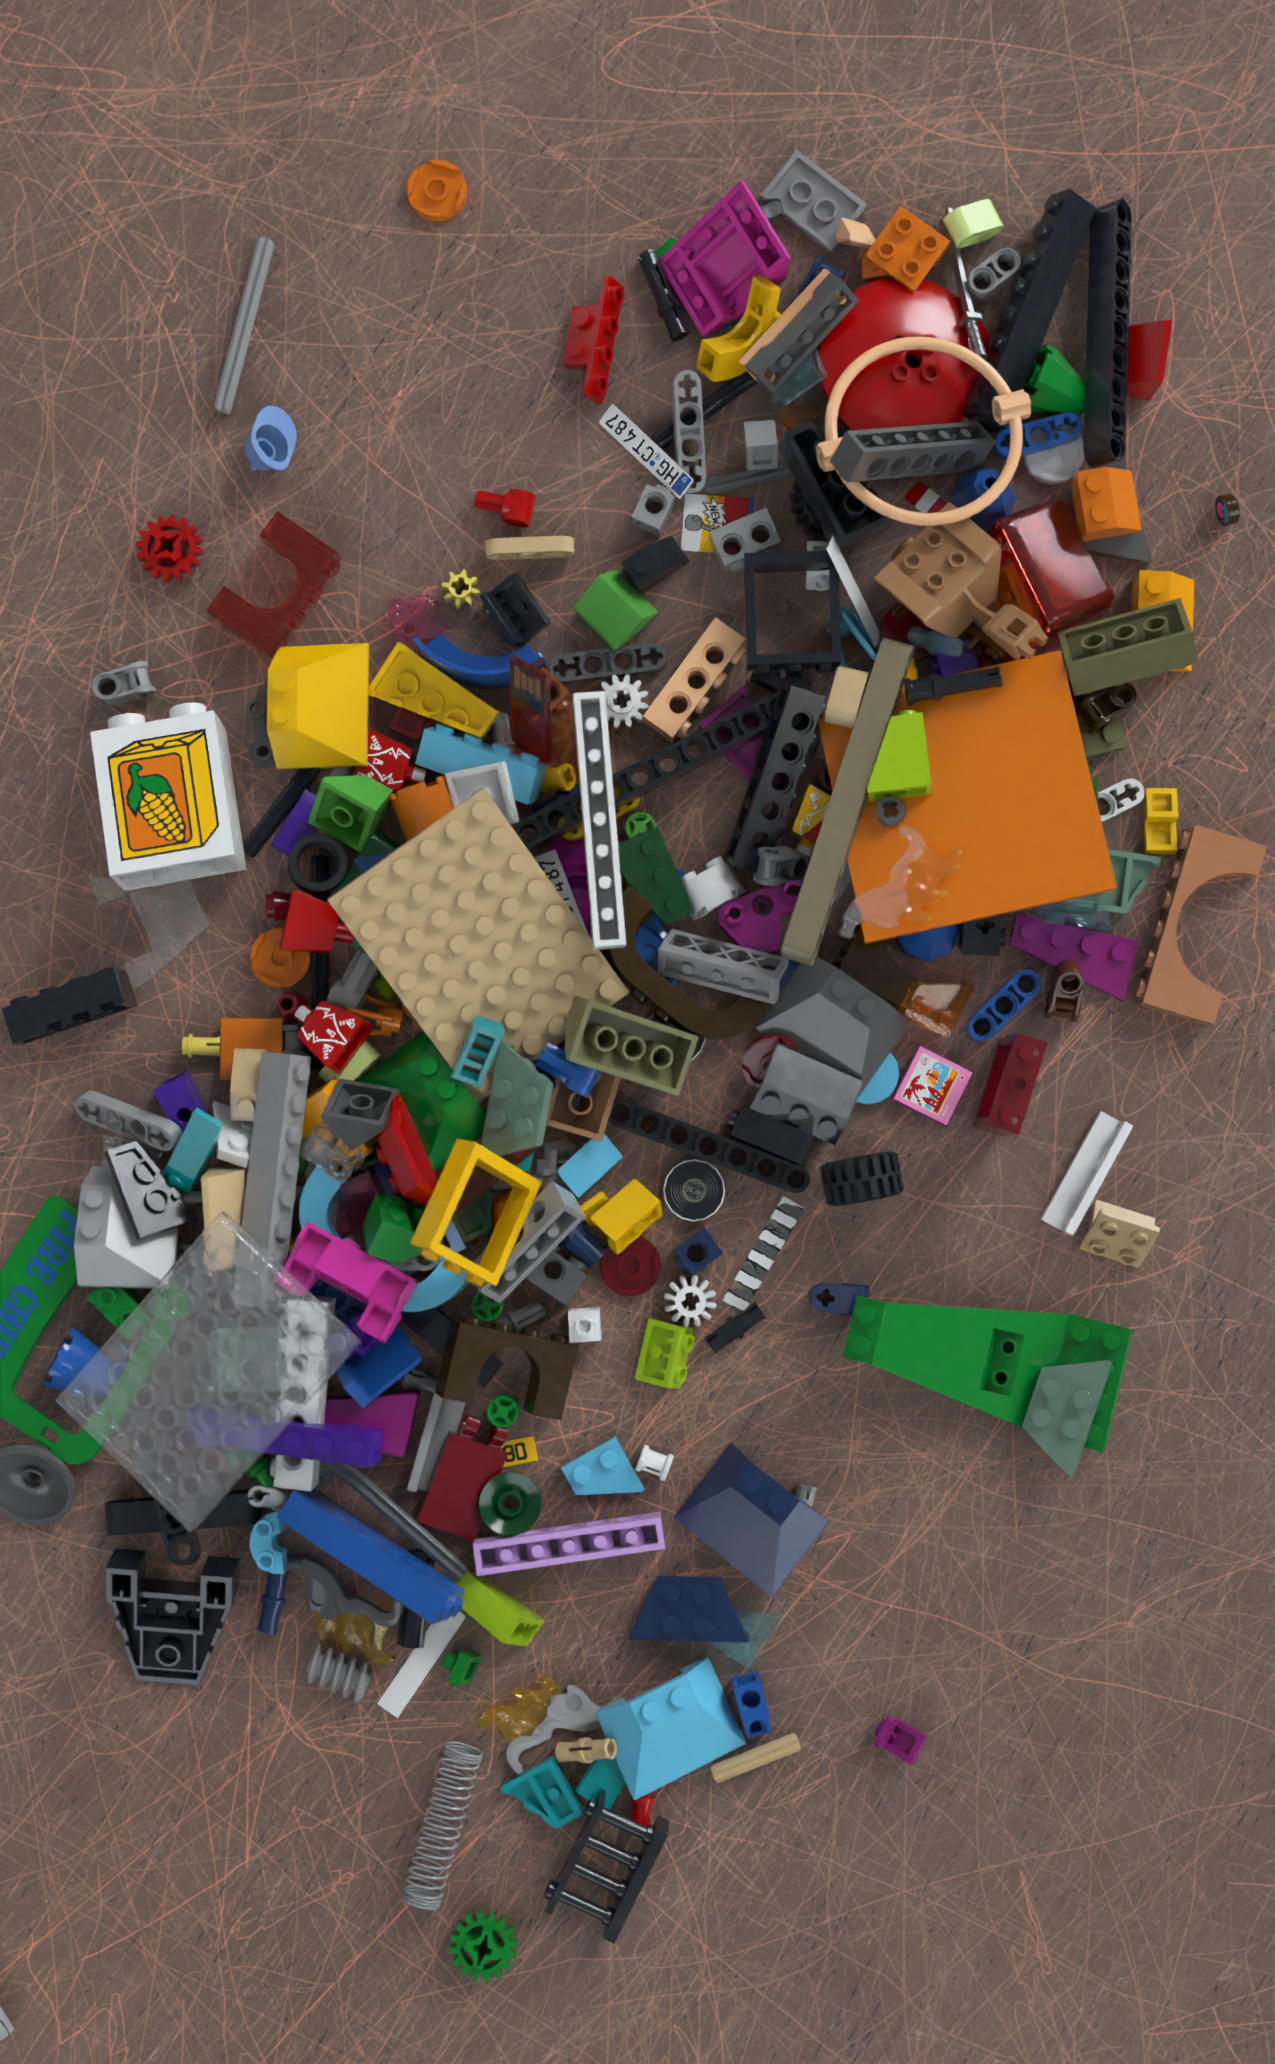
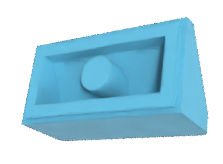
(588, 1166)

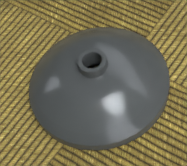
(34, 1485)

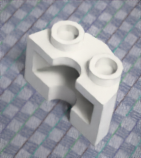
(712, 887)

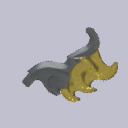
(348, 1618)

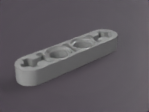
(693, 431)
(158, 1131)

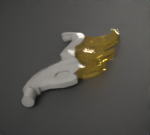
(539, 1713)

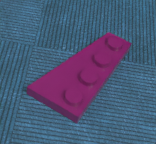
(1102, 957)

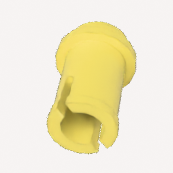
(201, 1046)

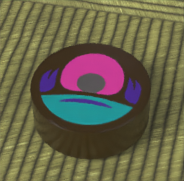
(1227, 509)

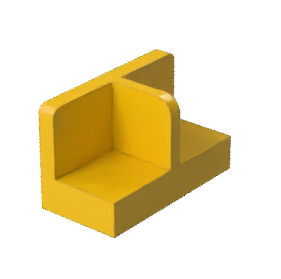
(627, 1215)

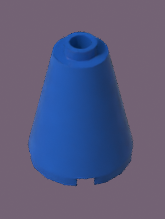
(69, 1360)

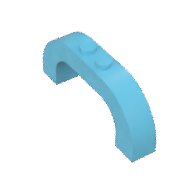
(317, 1208)

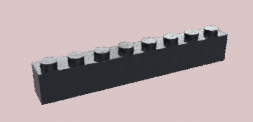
(1032, 301)

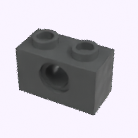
(567, 1284)

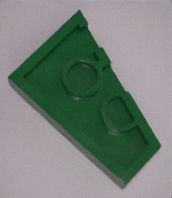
(651, 872)

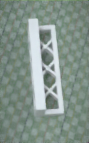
(1086, 1173)

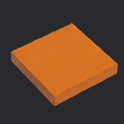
(248, 1034)

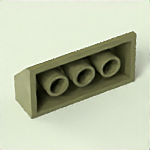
(1128, 647)
(628, 1045)

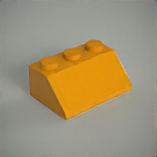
(1162, 586)

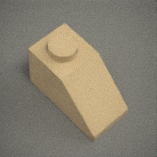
(244, 1083)

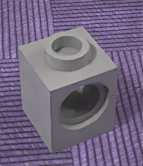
(760, 445)
(653, 522)

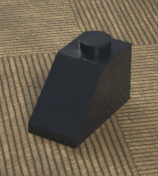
(653, 564)

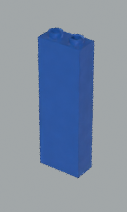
(372, 1555)

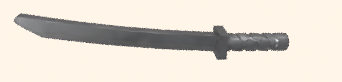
(970, 317)

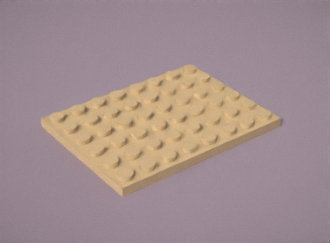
(472, 930)

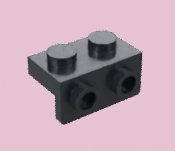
(515, 610)

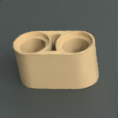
(846, 696)

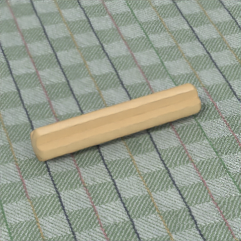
(755, 1758)

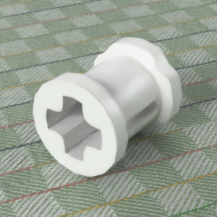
(654, 1462)

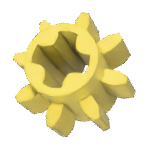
(455, 583)

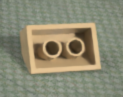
(224, 1191)

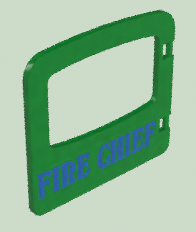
(31, 1292)

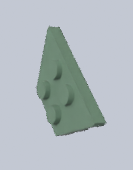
(1130, 873)
(516, 1104)
(1065, 1409)

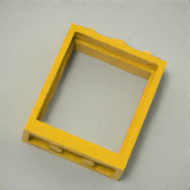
(445, 1199)

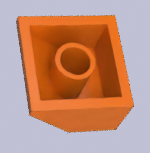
(1105, 503)

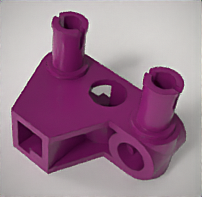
(758, 929)

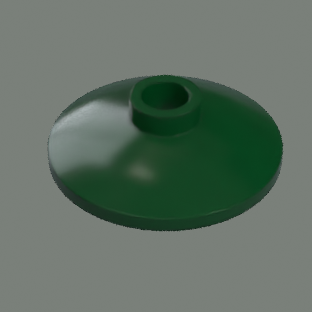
(514, 1519)

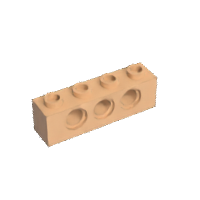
(717, 638)

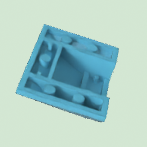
(671, 1728)

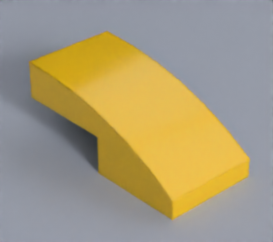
(1160, 821)

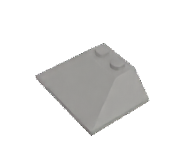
(106, 1242)

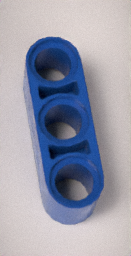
(1016, 999)

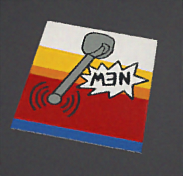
(708, 513)

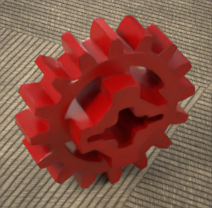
(159, 556)

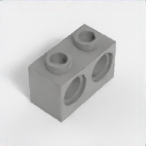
(741, 534)

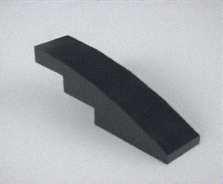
(434, 1327)

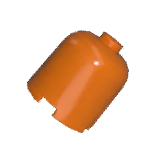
(421, 805)

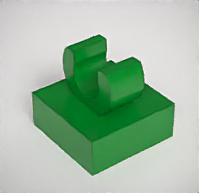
(462, 1666)

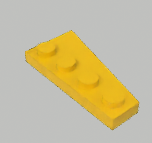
(426, 690)

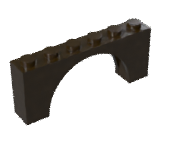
(874, 968)

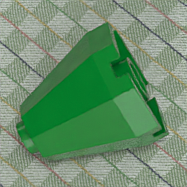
(1054, 385)

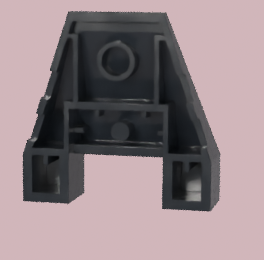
(167, 1622)

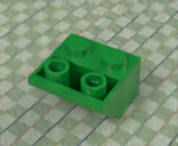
(391, 1227)

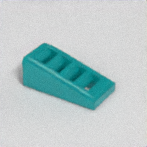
(486, 1033)

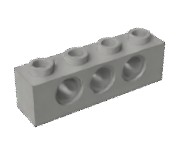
(546, 1225)

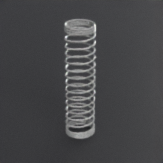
(416, 1894)

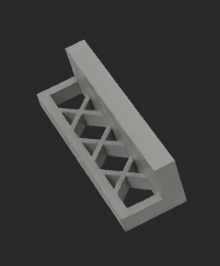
(719, 969)
(442, 1417)

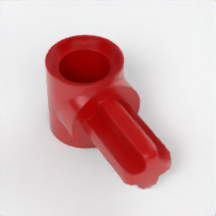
(514, 507)

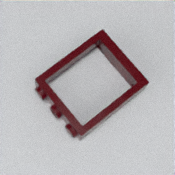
(1009, 1084)

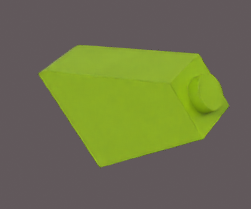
(902, 759)
(498, 1611)

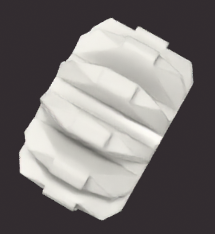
(699, 1305)

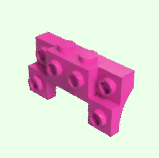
(356, 1274)

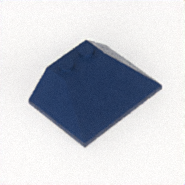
(751, 1520)

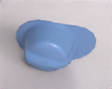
(271, 440)

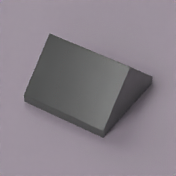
(358, 1110)

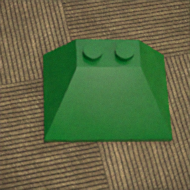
(436, 1102)

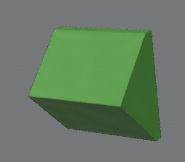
(614, 609)

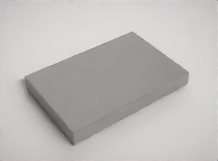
(813, 201)

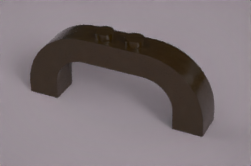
(667, 1000)

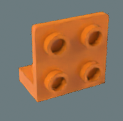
(908, 249)

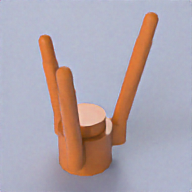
(388, 1019)

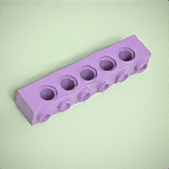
(569, 1543)

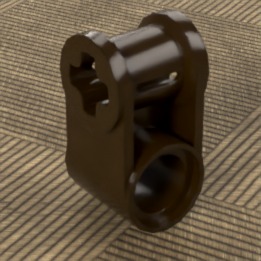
(1102, 709)

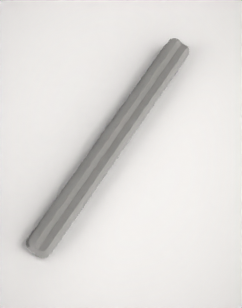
(243, 325)

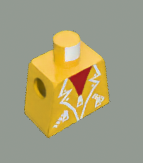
(809, 819)

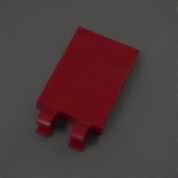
(459, 1477)

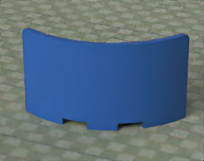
(472, 669)
(380, 1368)

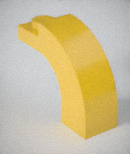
(720, 355)

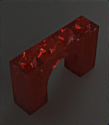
(269, 627)

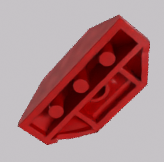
(406, 1156)

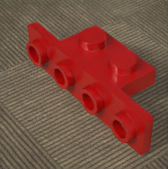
(593, 338)

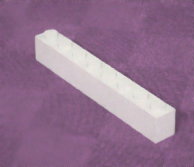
(599, 820)

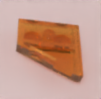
(936, 1005)

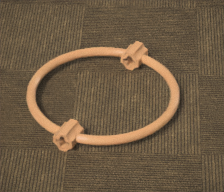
(1007, 408)

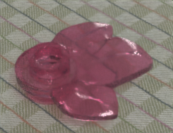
(417, 616)

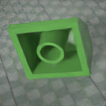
(350, 808)

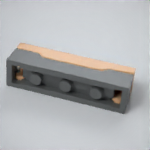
(799, 330)

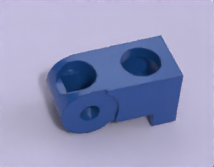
(752, 1704)

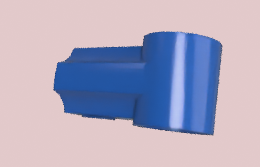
(575, 1076)

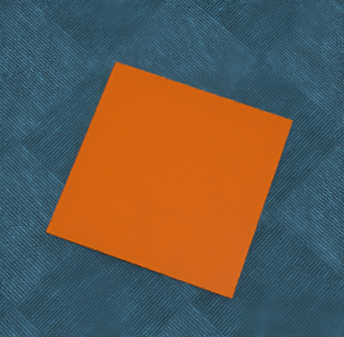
(1003, 790)

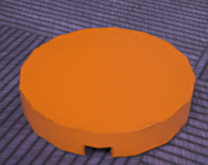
(437, 191)
(278, 967)

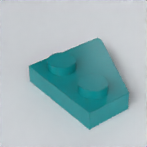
(546, 1793)

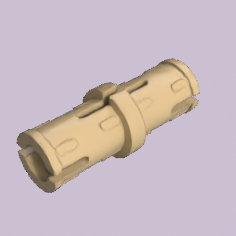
(586, 1750)

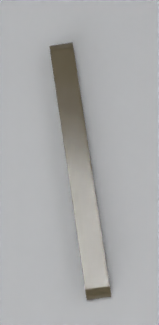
(846, 803)

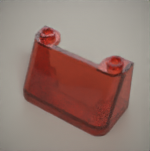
(1053, 565)

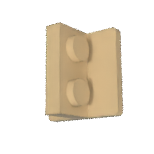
(1119, 1234)

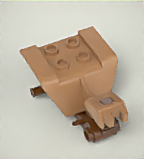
(950, 581)

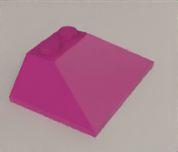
(719, 257)

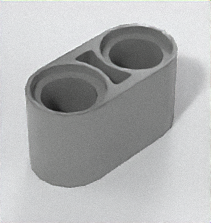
(992, 275)

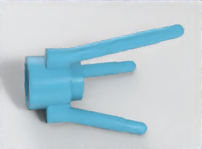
(849, 625)

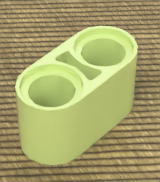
(973, 223)
(357, 1067)

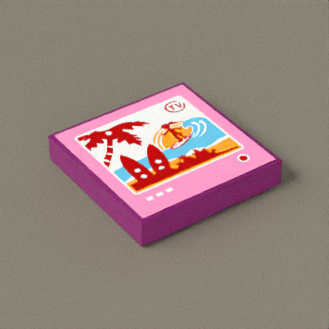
(932, 1085)

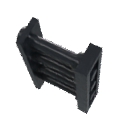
(624, 1890)

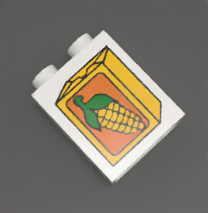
(167, 797)

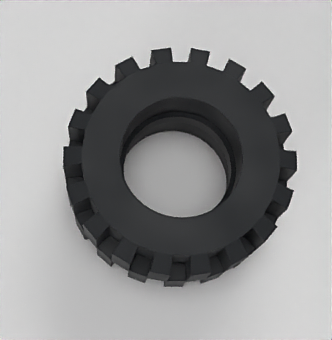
(862, 1178)

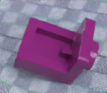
(900, 1738)

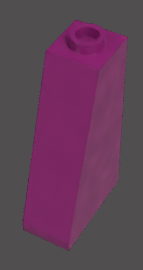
(389, 1411)

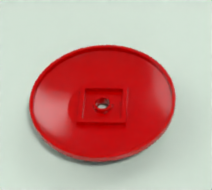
(888, 389)

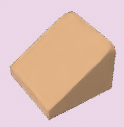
(854, 234)

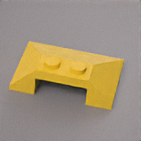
(319, 706)

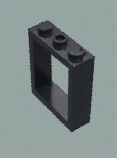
(791, 562)

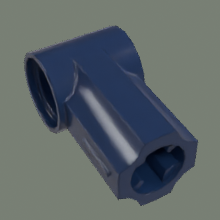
(584, 1245)

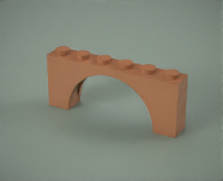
(1167, 981)

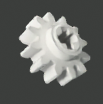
(629, 692)

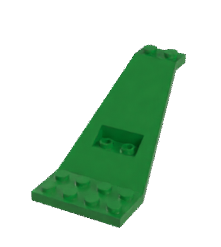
(964, 1352)

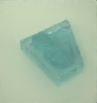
(1077, 913)

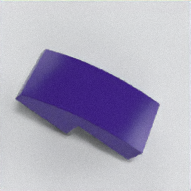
(296, 824)

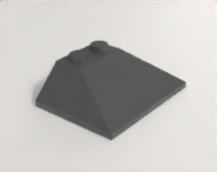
(835, 1020)

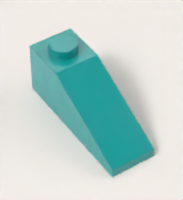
(193, 1151)

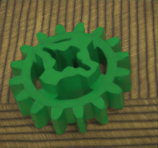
(471, 1941)

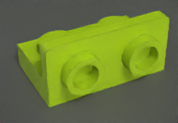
(664, 1354)

